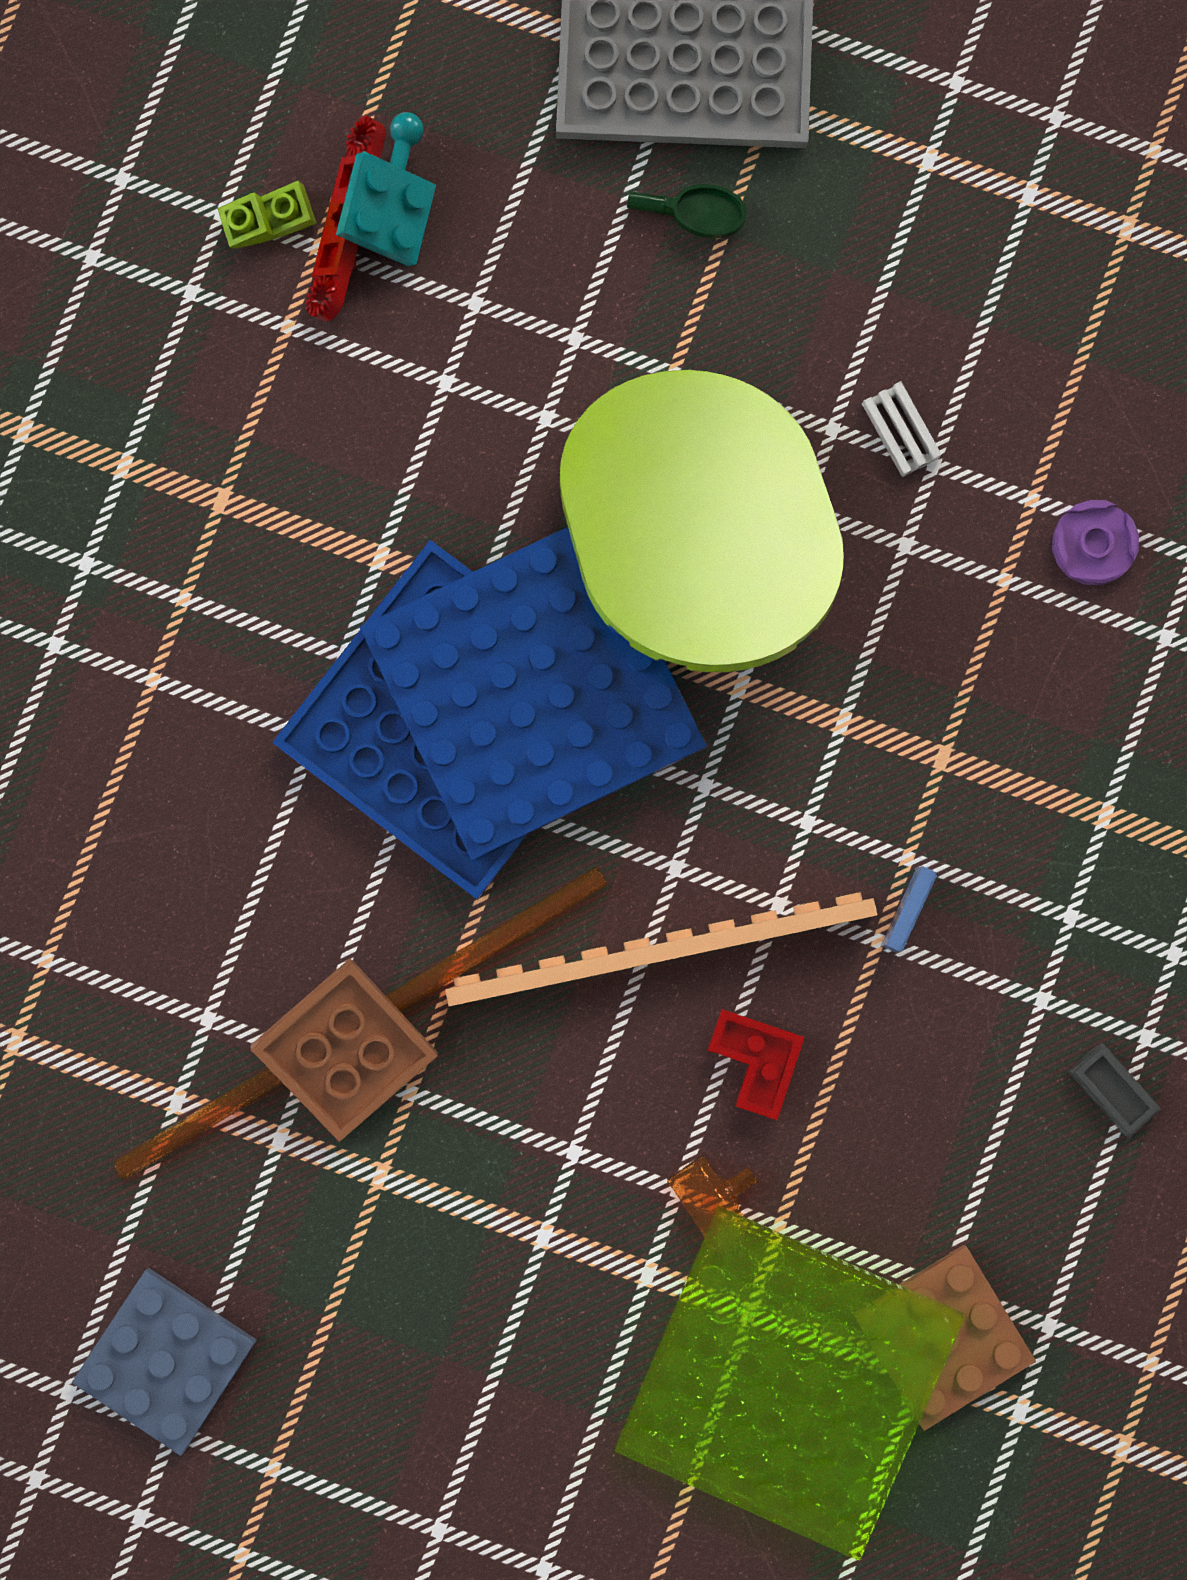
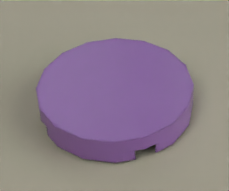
(1095, 542)

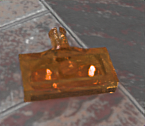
(703, 1190)

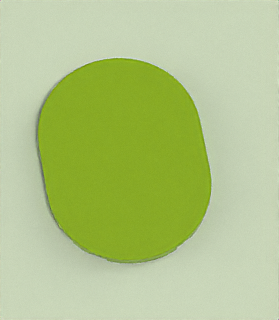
(700, 520)

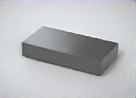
(1114, 1090)

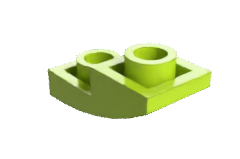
(267, 217)

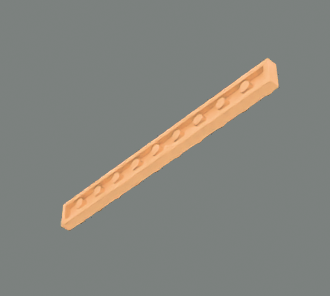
(678, 944)

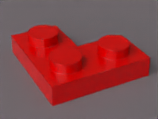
(769, 1056)

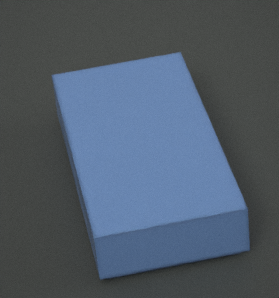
(909, 909)

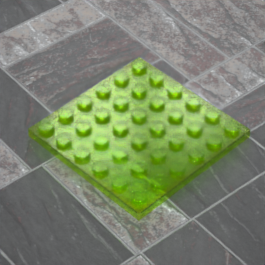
(789, 1383)

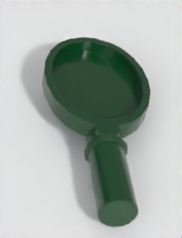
(699, 209)

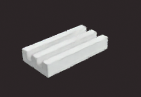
(885, 398)

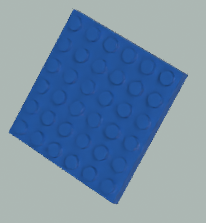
(526, 695)
(364, 751)

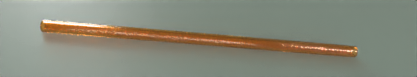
(401, 998)

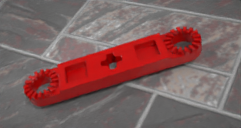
(335, 254)

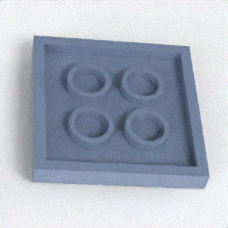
(164, 1361)

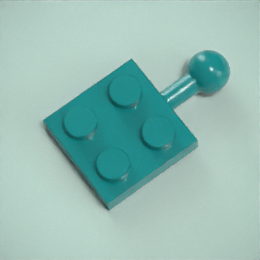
(384, 202)

